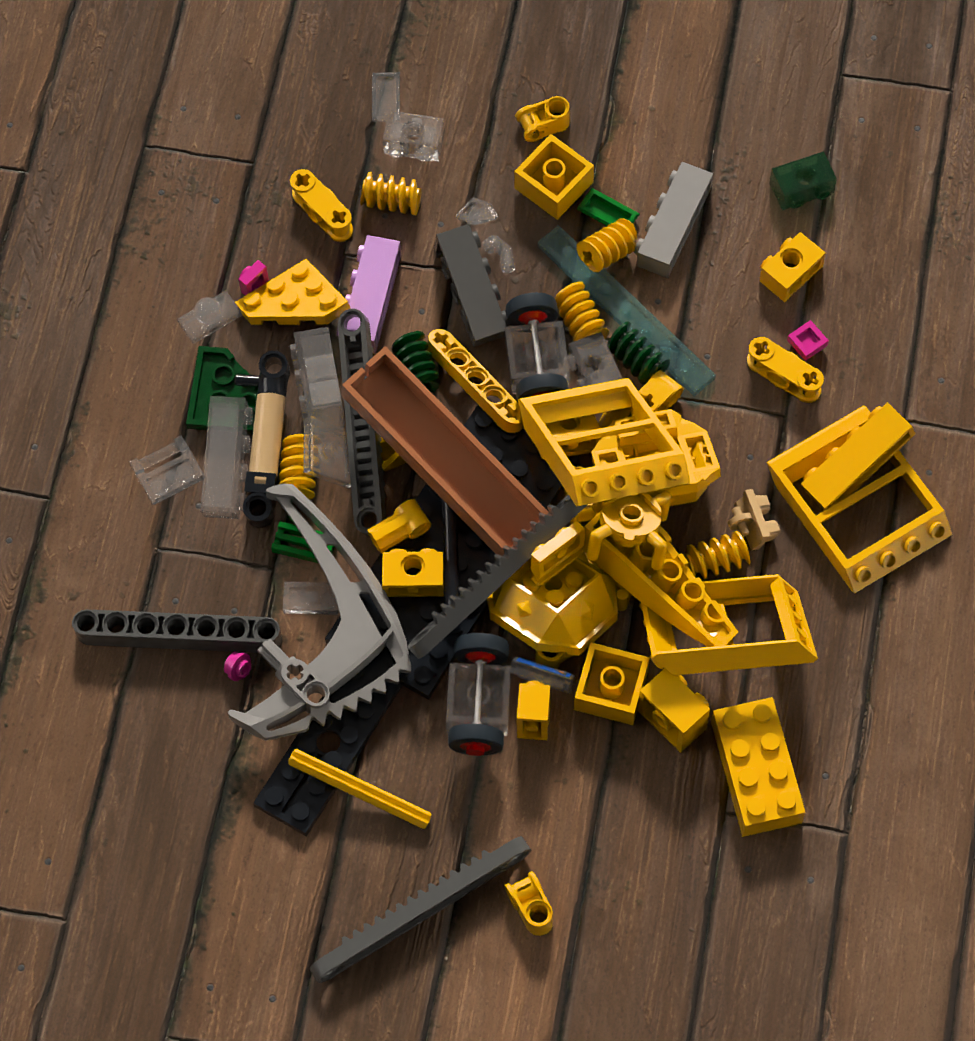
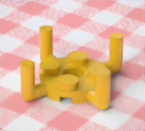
(628, 531)

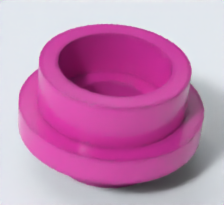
(237, 665)

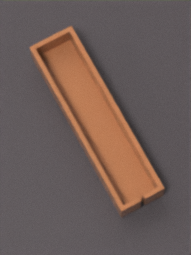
(441, 450)

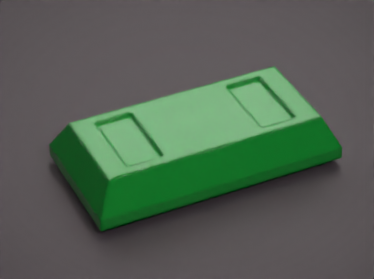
(605, 208)

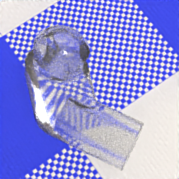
(504, 250)

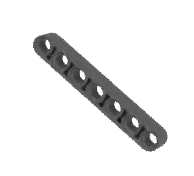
(165, 622)

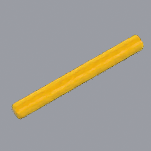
(359, 788)

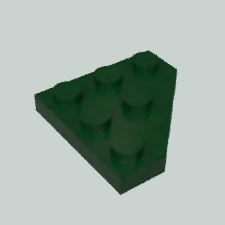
(216, 377)

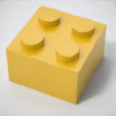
(554, 176)
(611, 683)
(674, 709)

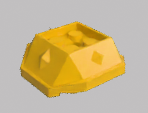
(691, 438)
(562, 612)

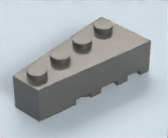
(471, 284)

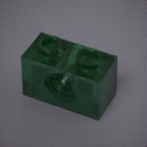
(811, 169)

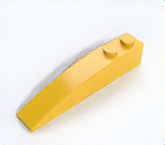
(669, 591)

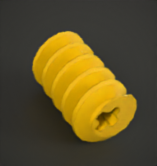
(391, 194)
(608, 245)
(579, 312)
(293, 465)
(717, 554)

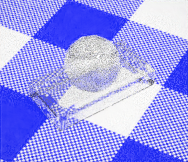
(209, 316)

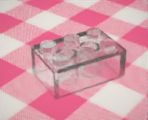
(317, 376)

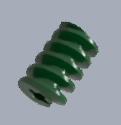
(412, 353)
(634, 354)

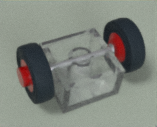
(535, 346)
(478, 695)

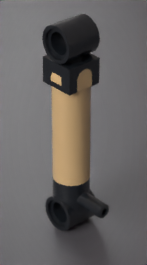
(266, 435)

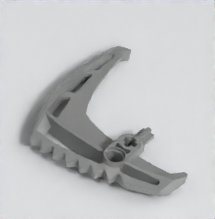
(348, 651)

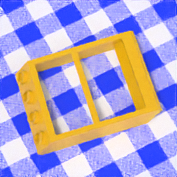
(610, 479)
(886, 553)
(796, 649)

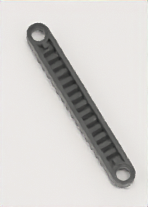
(362, 439)
(494, 577)
(419, 909)

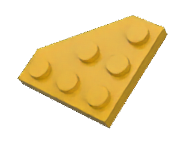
(294, 297)

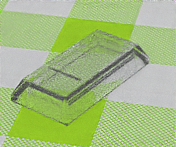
(385, 95)

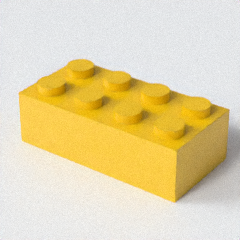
(757, 767)

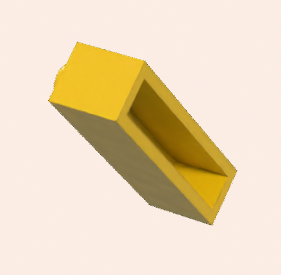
(858, 457)

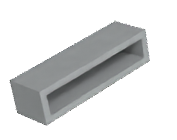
(674, 219)

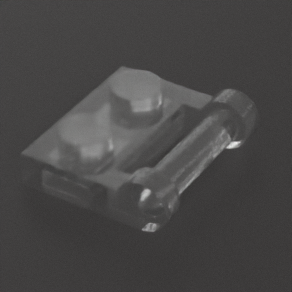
(170, 477)

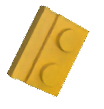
(557, 553)

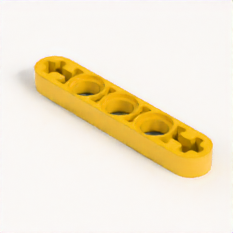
(473, 368)

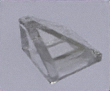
(477, 212)

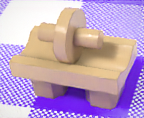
(750, 521)

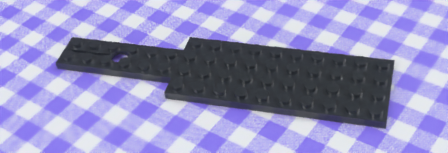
(354, 729)

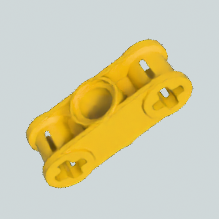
(321, 205)
(785, 369)

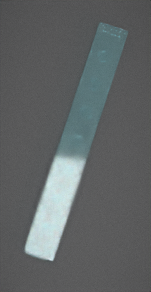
(625, 307)

